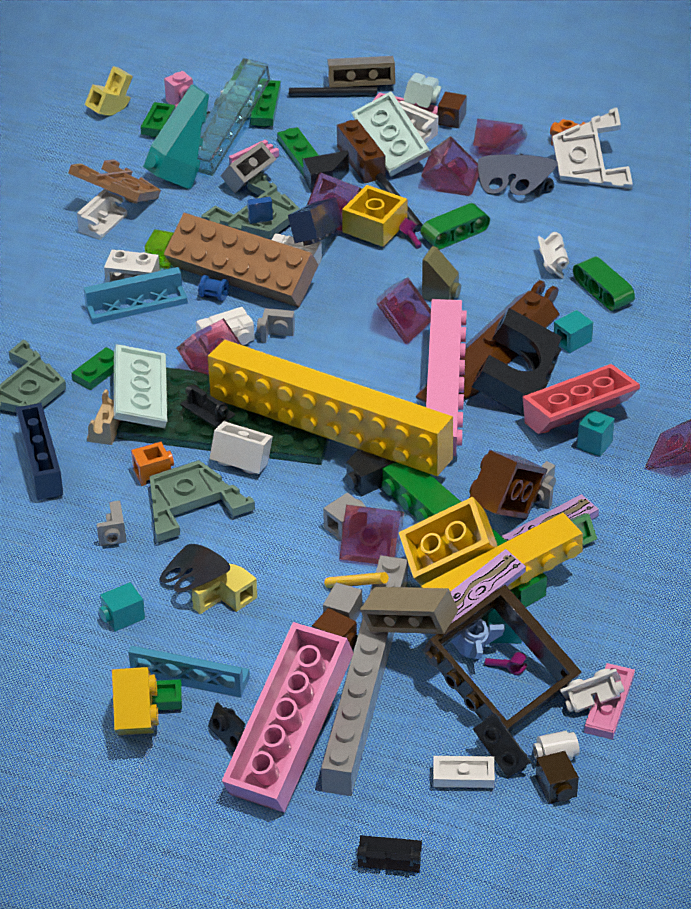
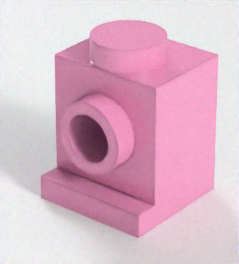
(176, 87)

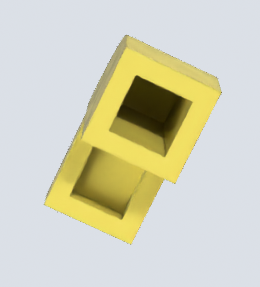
(113, 96)
(234, 588)

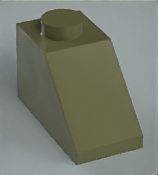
(439, 277)

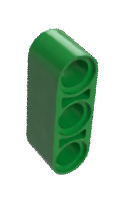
(455, 226)
(603, 283)

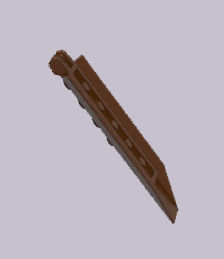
(530, 305)

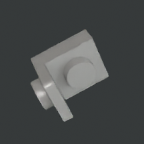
(276, 323)
(545, 492)
(113, 530)

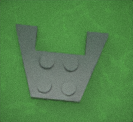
(281, 206)
(32, 382)
(187, 489)

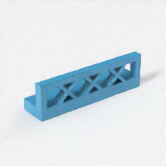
(133, 292)
(192, 671)

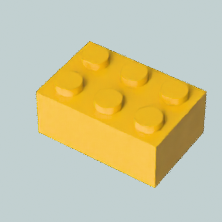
(447, 540)

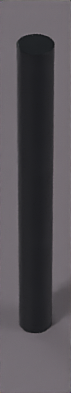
(333, 91)
(386, 185)

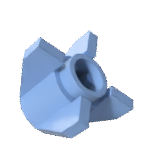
(473, 640)

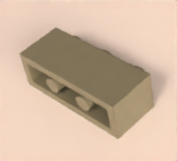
(361, 71)
(409, 610)

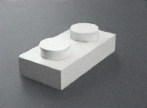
(463, 771)

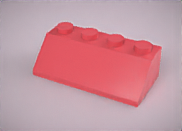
(576, 397)

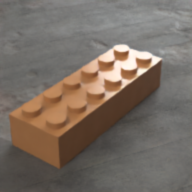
(242, 259)

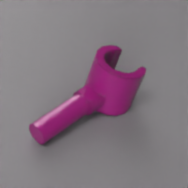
(407, 227)
(514, 665)

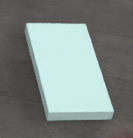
(392, 132)
(140, 386)

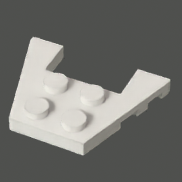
(581, 156)

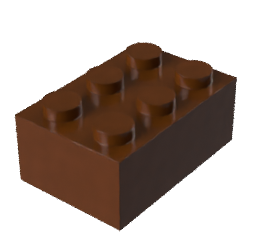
(507, 484)

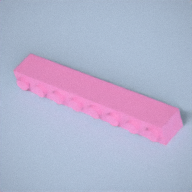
(445, 362)

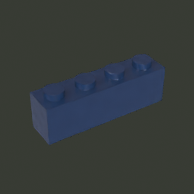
(315, 221)
(39, 451)

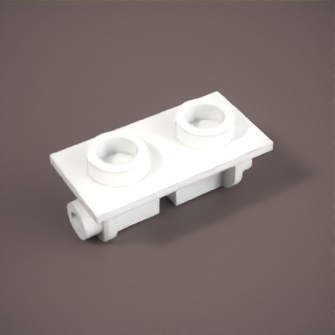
(554, 254)
(603, 684)

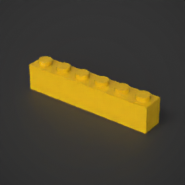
(537, 549)

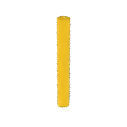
(357, 580)

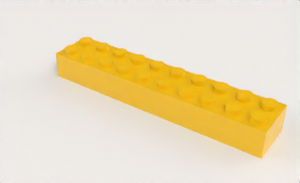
(331, 407)

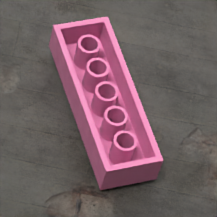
(288, 717)

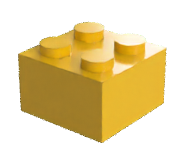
(374, 215)
(133, 701)

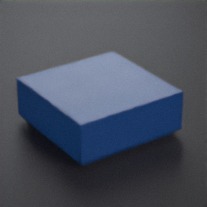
(260, 210)

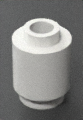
(556, 743)

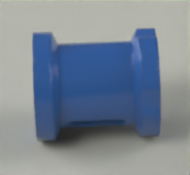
(213, 288)

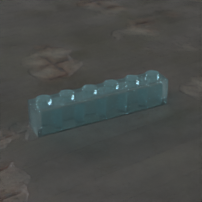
(231, 112)

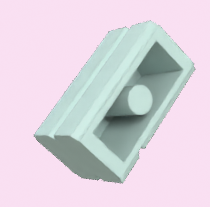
(422, 90)

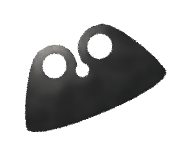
(205, 564)

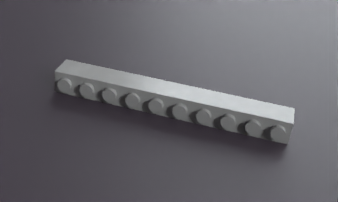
(360, 694)

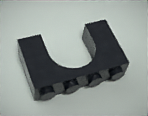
(535, 345)

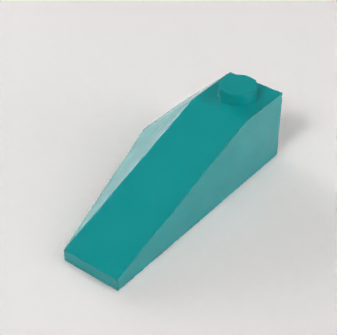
(177, 145)

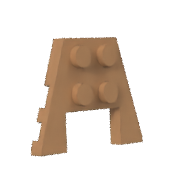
(117, 181)

